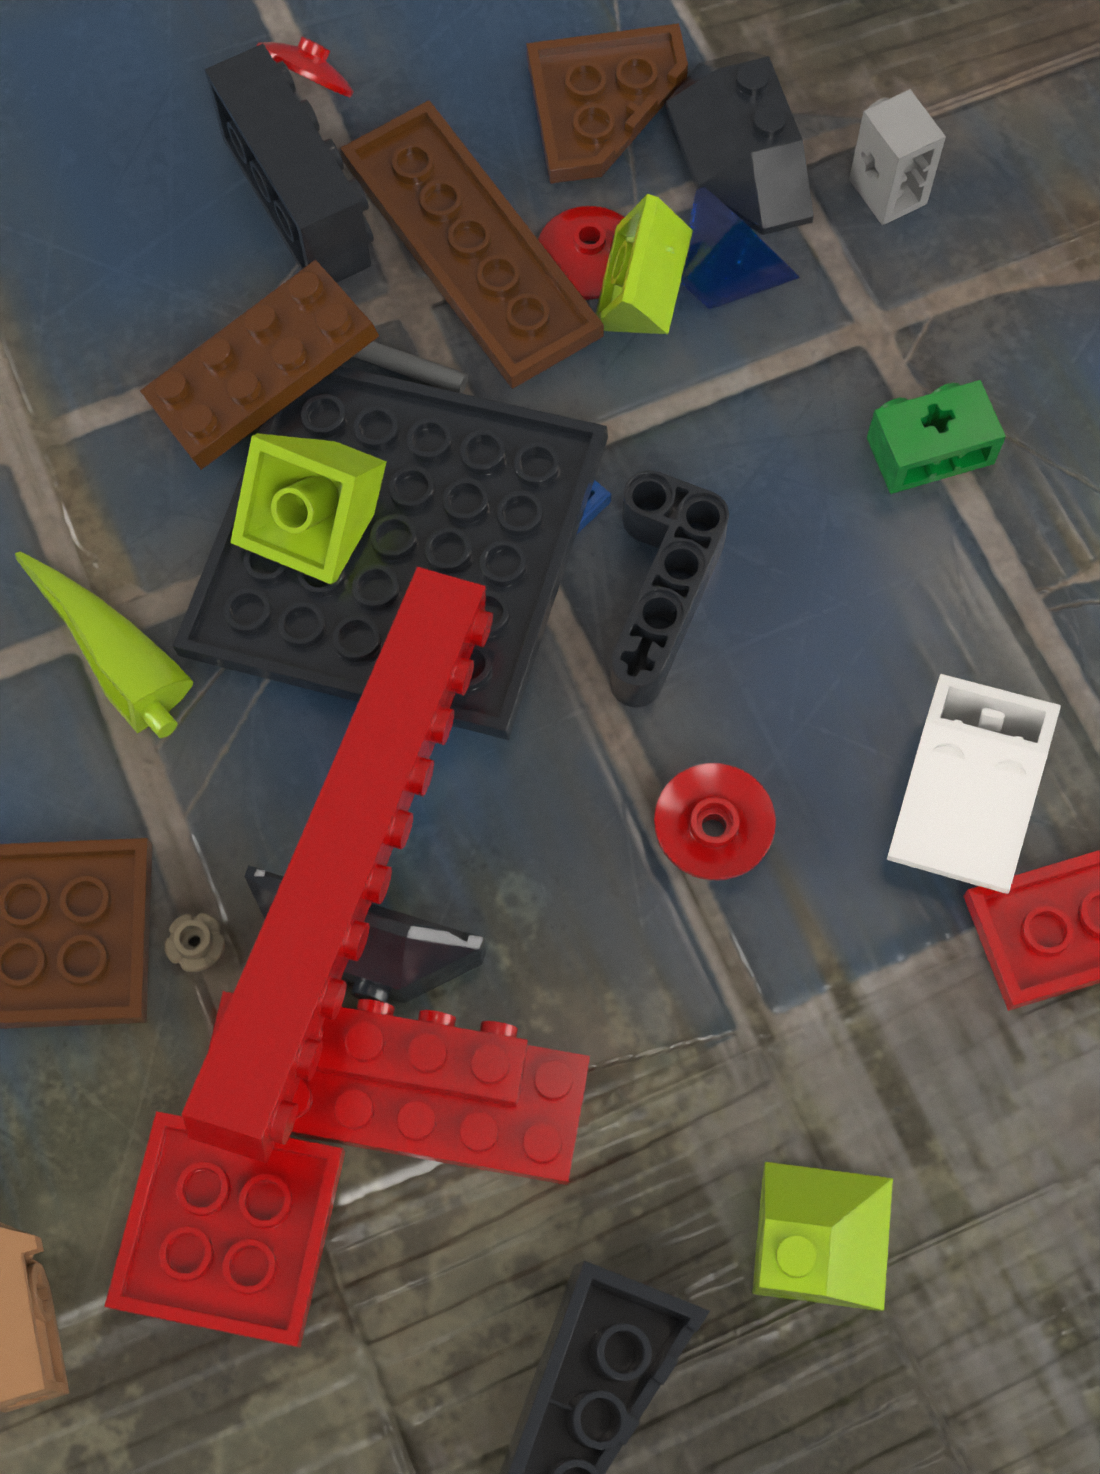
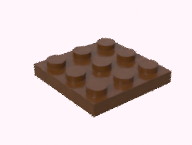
(74, 932)

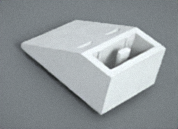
(974, 783)

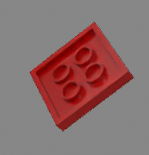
(226, 1235)

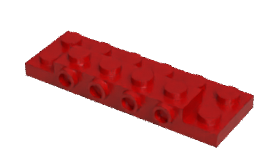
(442, 1092)

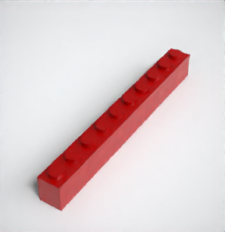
(337, 872)

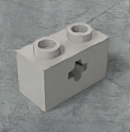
(896, 156)

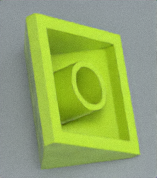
(644, 269)

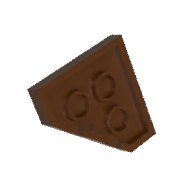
(601, 94)

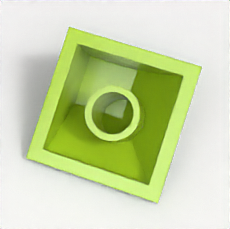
(306, 502)
(823, 1236)

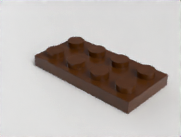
(259, 363)

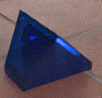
(727, 256)

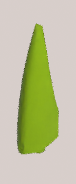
(128, 664)

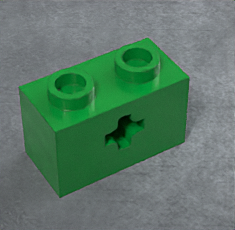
(935, 435)

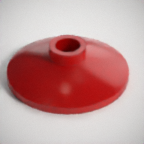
(310, 62)
(579, 261)
(721, 795)

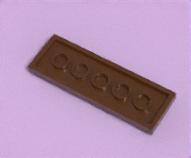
(472, 244)

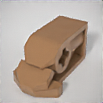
(29, 1335)

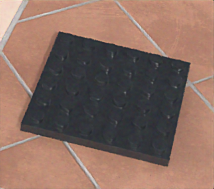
(463, 493)

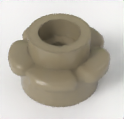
(199, 957)

